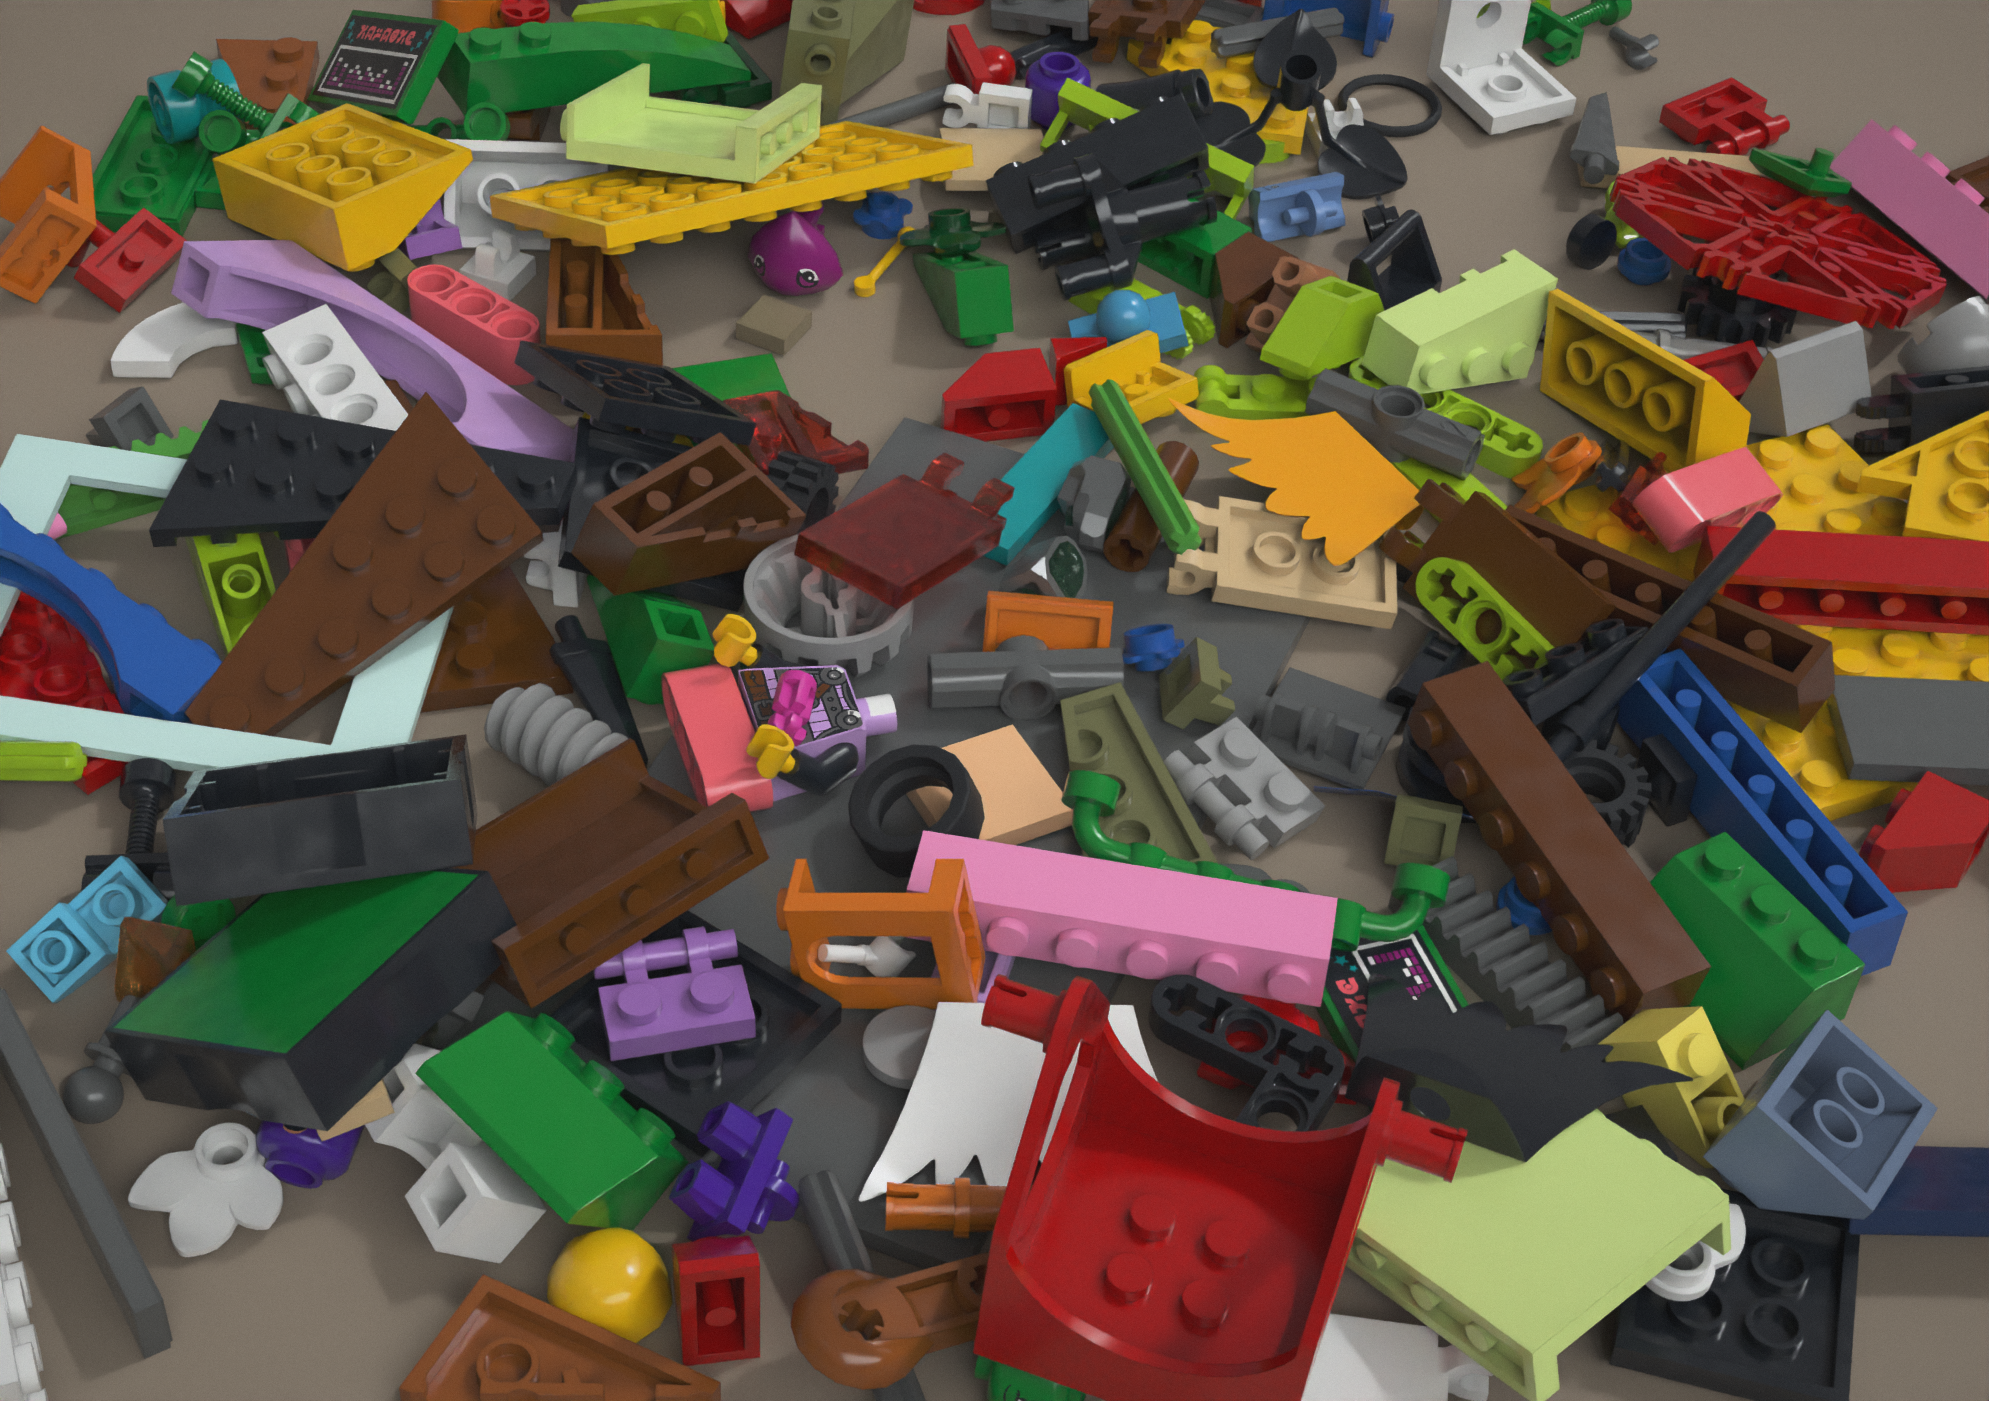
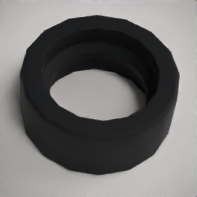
(894, 777)

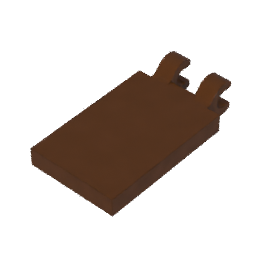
(1509, 559)

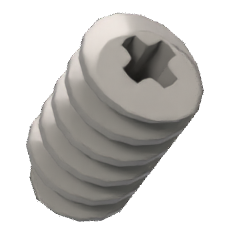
(546, 732)

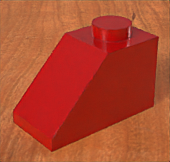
(1002, 397)
(717, 1299)

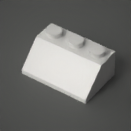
(505, 168)

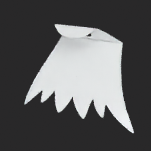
(976, 1098)

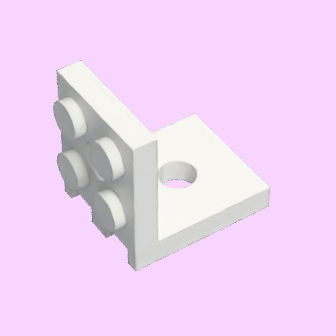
(1488, 71)

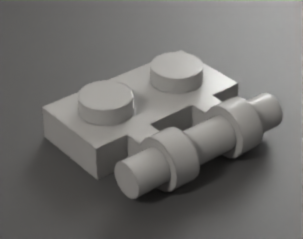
(1243, 789)

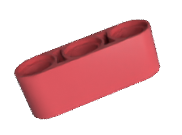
(472, 320)
(1709, 493)
(713, 735)

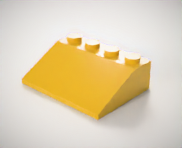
(339, 183)

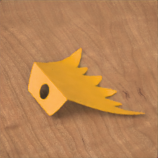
(1320, 474)

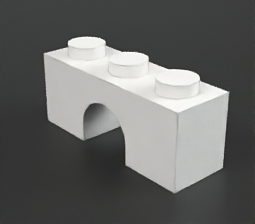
(467, 1194)

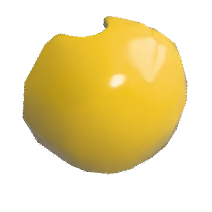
(612, 1282)

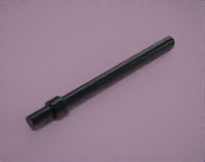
(1581, 723)

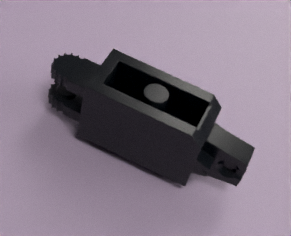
(1922, 407)

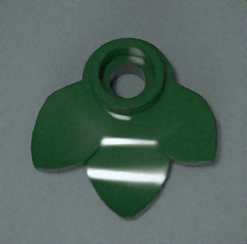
(952, 232)

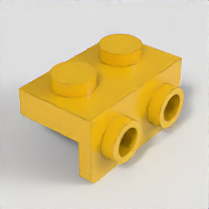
(1139, 373)

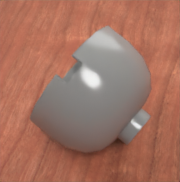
(1956, 340)

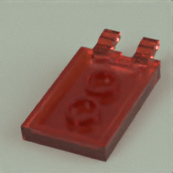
(907, 533)

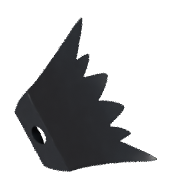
(1474, 1075)

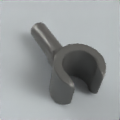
(1636, 48)

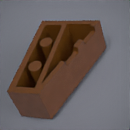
(686, 521)

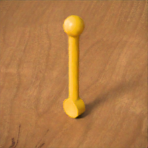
(865, 285)

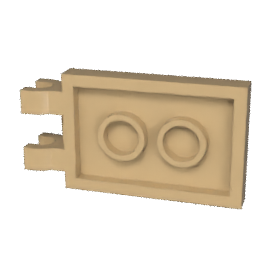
(1266, 565)

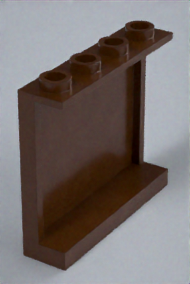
(604, 867)

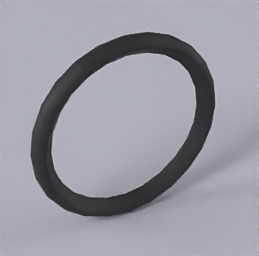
(1394, 80)

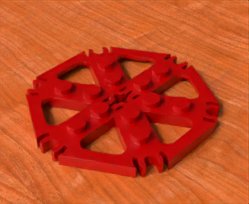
(1752, 242)

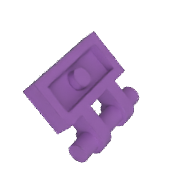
(679, 1009)

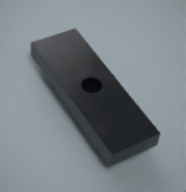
(1572, 669)

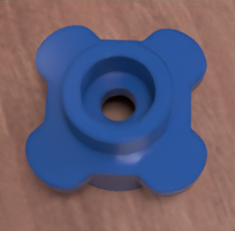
(882, 214)
(1151, 647)

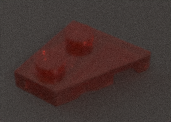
(788, 427)

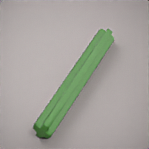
(1145, 467)

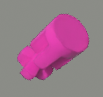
(793, 703)

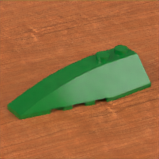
(565, 60)

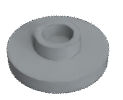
(896, 1044)

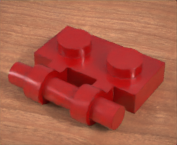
(1717, 114)

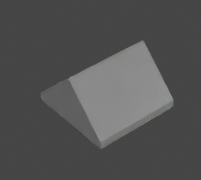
(1809, 382)

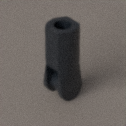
(1431, 661)

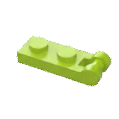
(1251, 395)

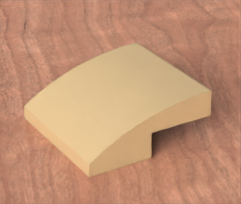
(991, 151)

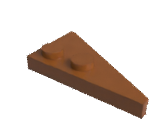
(527, 1350)

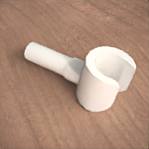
(881, 957)

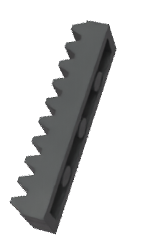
(1507, 968)

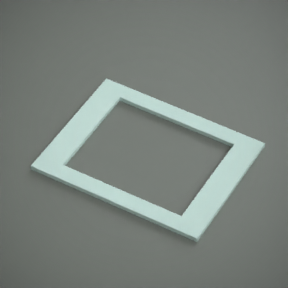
(380, 703)

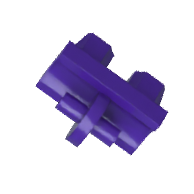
(749, 1180)

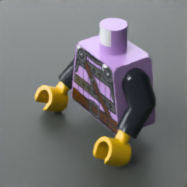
(836, 727)

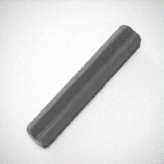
(1247, 37)

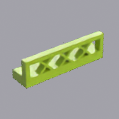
(1089, 108)

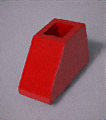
(1928, 836)

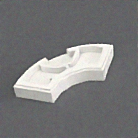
(168, 339)

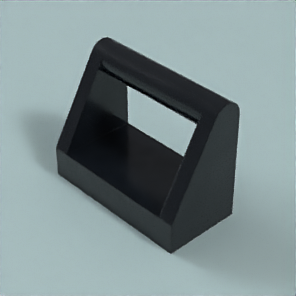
(1411, 267)

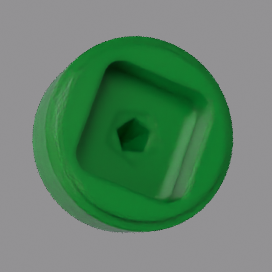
(202, 918)

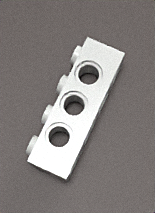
(328, 373)

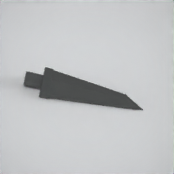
(1595, 141)

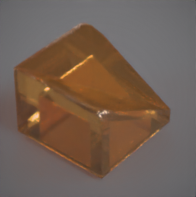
(148, 955)

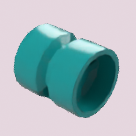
(176, 114)

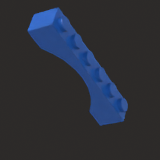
(147, 660)

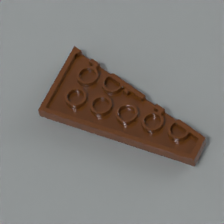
(389, 561)

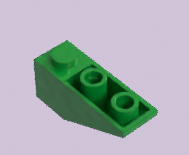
(650, 637)

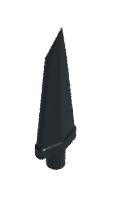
(594, 678)

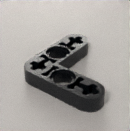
(1276, 1086)

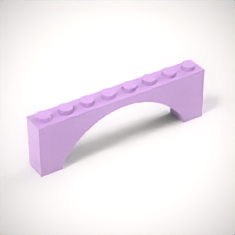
(279, 280)

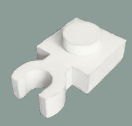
(992, 108)

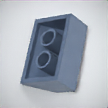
(1822, 1127)

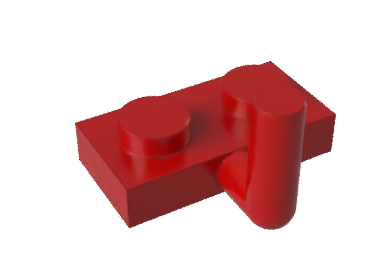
(126, 259)

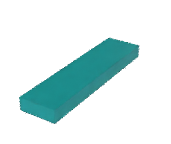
(1041, 475)

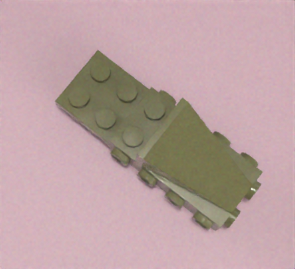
(843, 46)

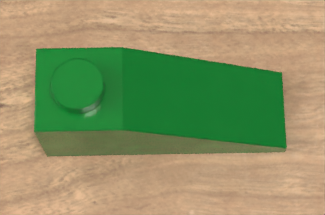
(968, 294)

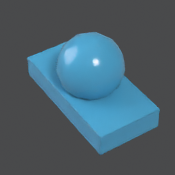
(1128, 314)

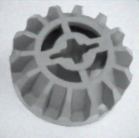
(783, 584)

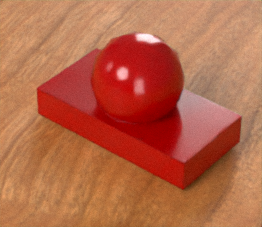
(973, 66)

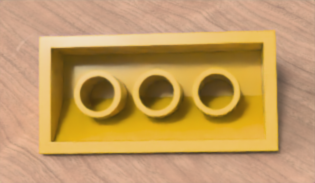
(1636, 387)

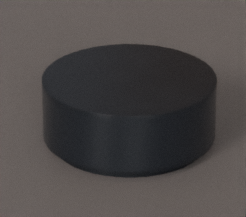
(1591, 241)

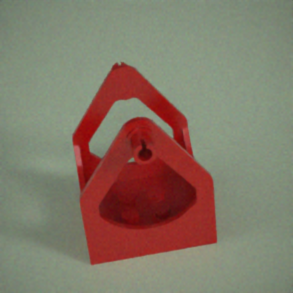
(1165, 1238)

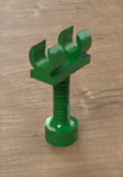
(1566, 32)
(198, 79)

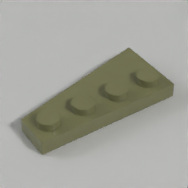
(1110, 739)

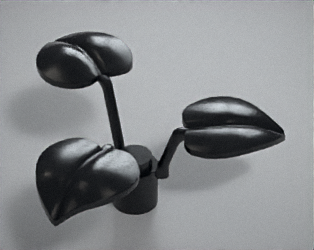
(1296, 66)

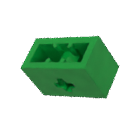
(1191, 253)

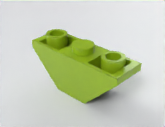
(1322, 328)

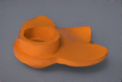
(1562, 467)

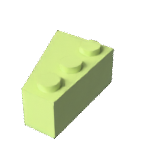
(1465, 334)

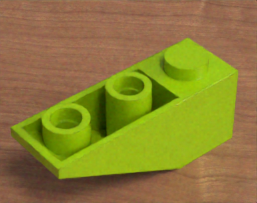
(232, 582)

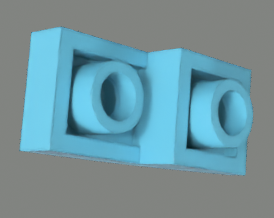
(83, 936)

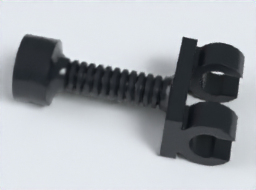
(146, 790)

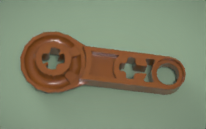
(898, 1314)

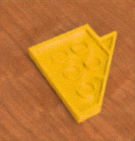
(1229, 80)
(1942, 482)

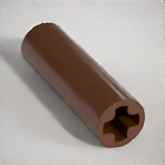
(1135, 531)

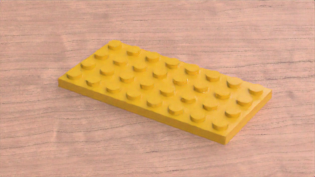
(658, 206)

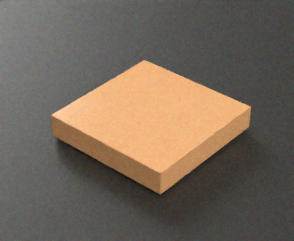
(1014, 788)

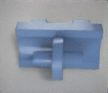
(1297, 207)

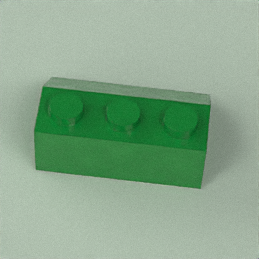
(1766, 951)
(557, 1120)

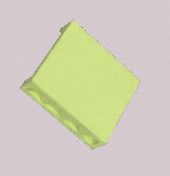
(633, 130)
(1533, 1250)

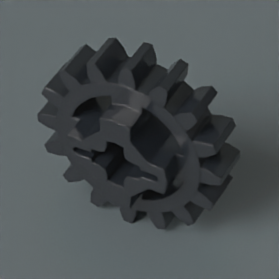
(1732, 315)

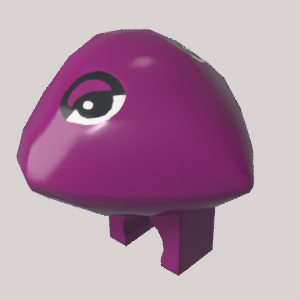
(795, 255)

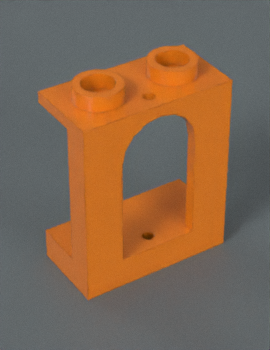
(46, 224)
(942, 914)

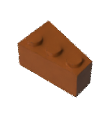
(595, 306)

